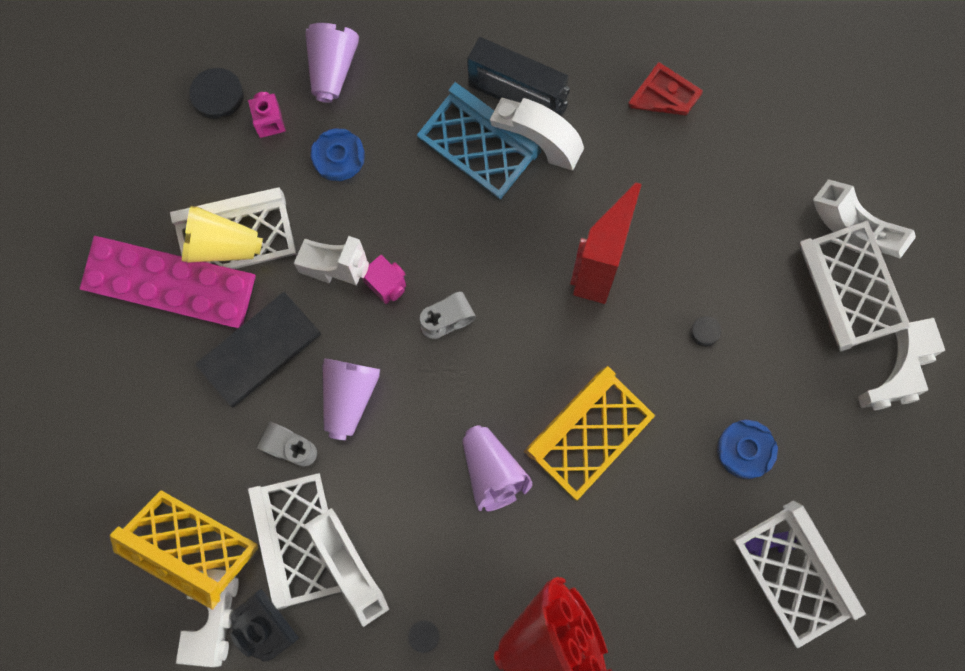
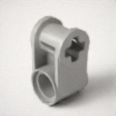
(450, 315)
(284, 444)

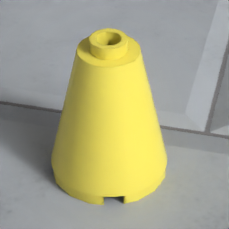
(217, 238)

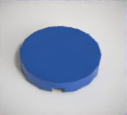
(337, 154)
(747, 449)

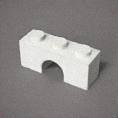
(208, 645)

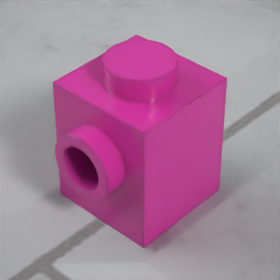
(385, 279)

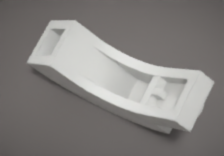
(543, 127)
(841, 209)

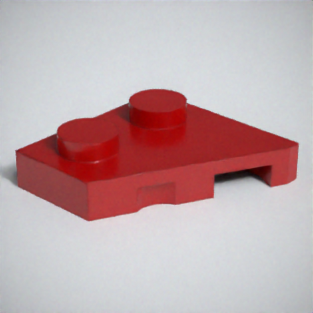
(665, 92)

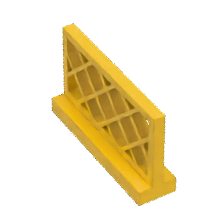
(572, 414)
(172, 570)

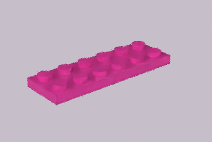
(167, 282)

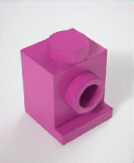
(266, 114)

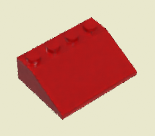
(602, 250)

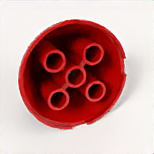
(553, 634)

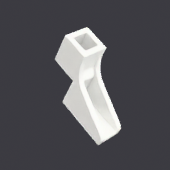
(346, 567)

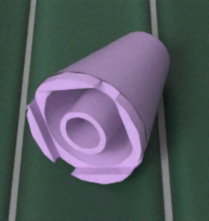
(329, 58)
(345, 395)
(492, 470)

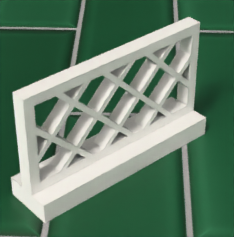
(244, 206)
(829, 295)
(270, 545)
(822, 562)

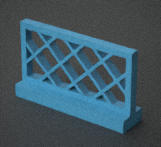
(479, 113)

